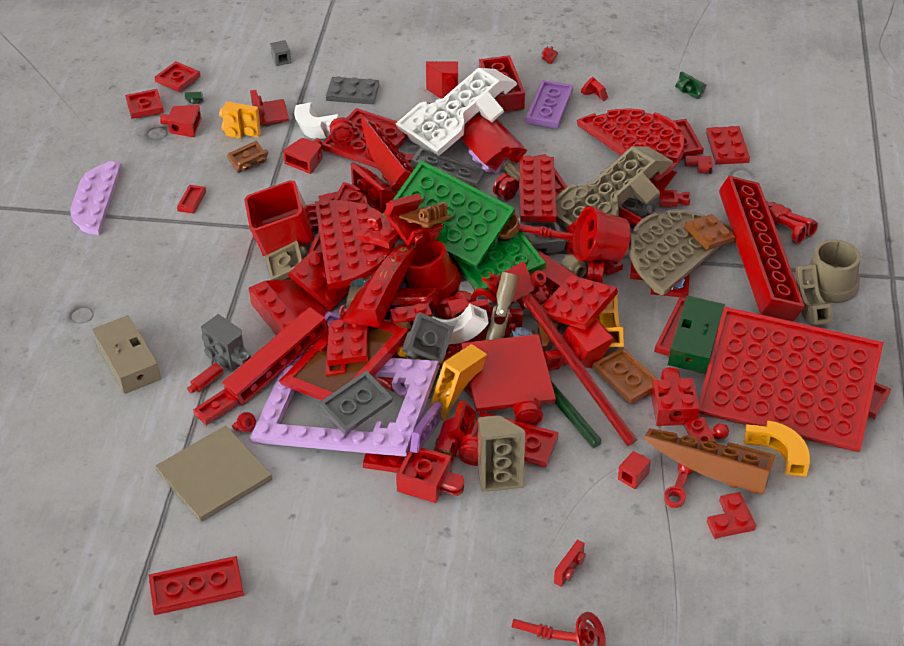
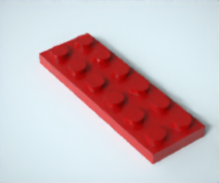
(537, 189)

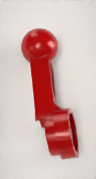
(677, 490)

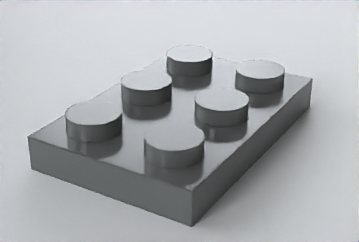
(352, 90)
(355, 402)

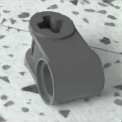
(638, 207)

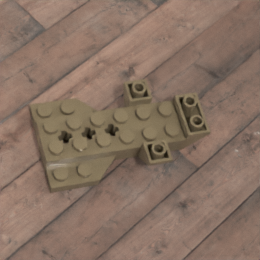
(614, 185)

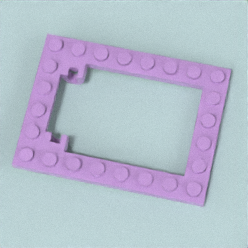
(394, 440)

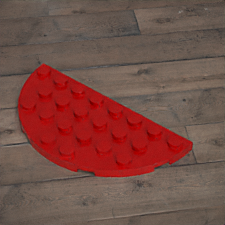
(633, 127)
(342, 252)

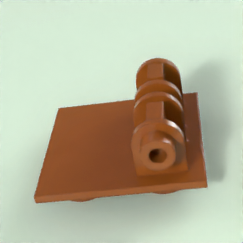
(428, 216)

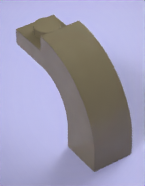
(815, 309)

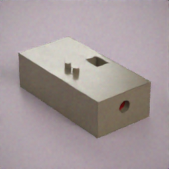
(126, 354)

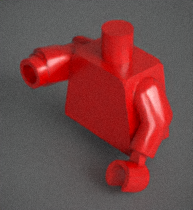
(525, 285)

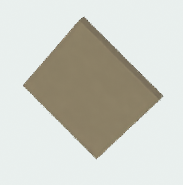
(213, 473)

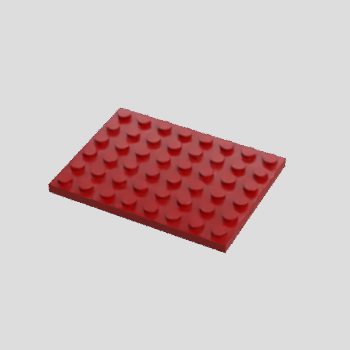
(791, 376)

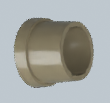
(837, 270)

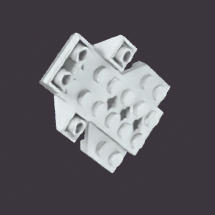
(442, 123)

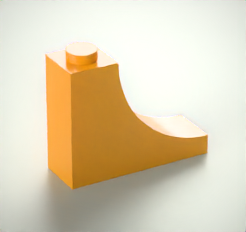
(456, 375)

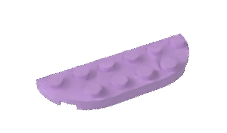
(94, 197)

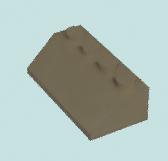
(500, 454)

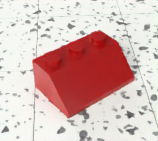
(372, 187)

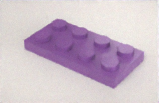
(549, 104)

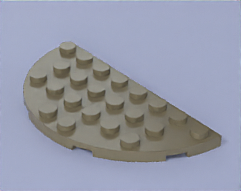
(665, 250)

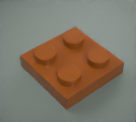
(709, 232)

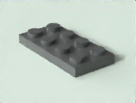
(457, 169)

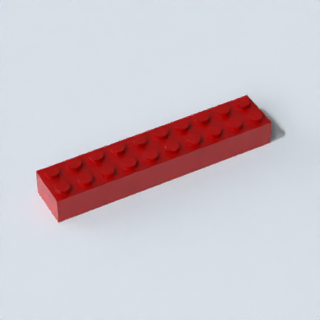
(761, 249)

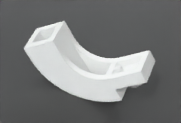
(311, 124)
(467, 324)

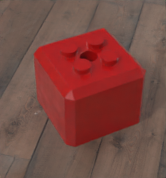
(278, 217)

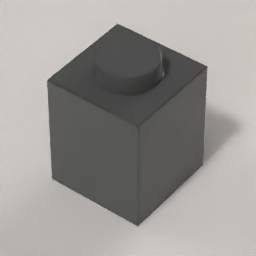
(280, 53)

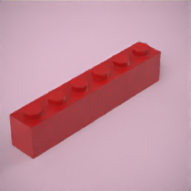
(276, 355)

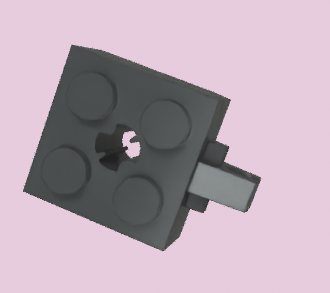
(224, 343)

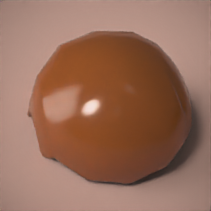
(511, 228)

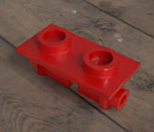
(541, 293)

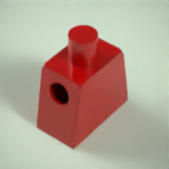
(183, 120)
(304, 154)

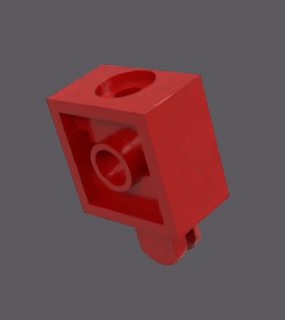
(674, 399)
(428, 475)

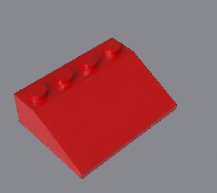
(281, 302)

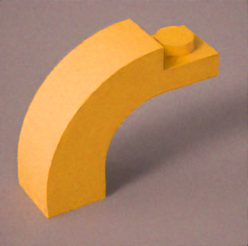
(610, 320)
(785, 442)

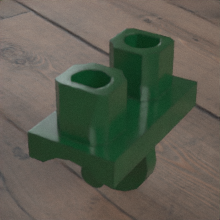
(690, 85)

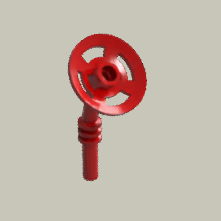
(552, 233)
(582, 636)

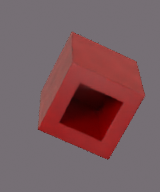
(634, 469)

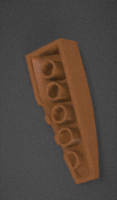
(728, 464)

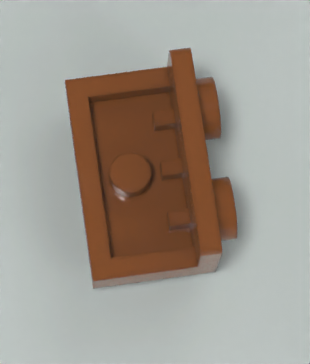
(247, 156)

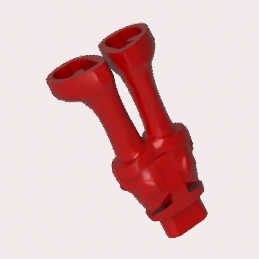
(798, 224)

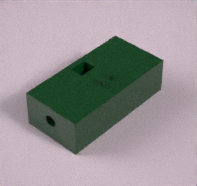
(695, 334)

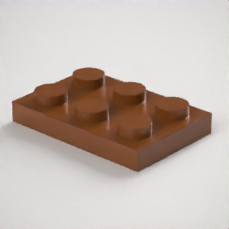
(625, 375)

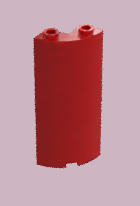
(491, 141)

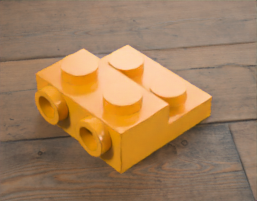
(240, 120)

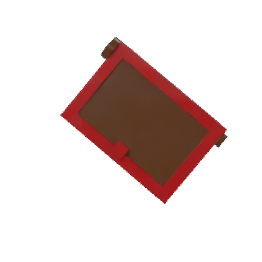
(310, 370)

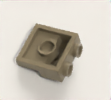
(284, 260)

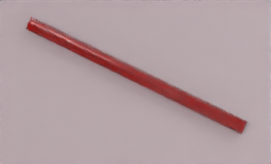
(580, 371)

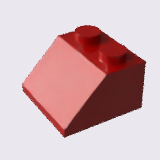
(441, 77)
(590, 343)

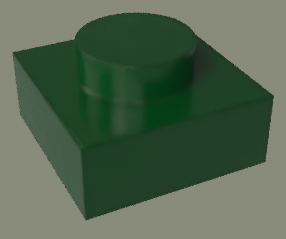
(194, 97)

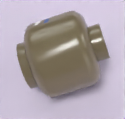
(574, 266)

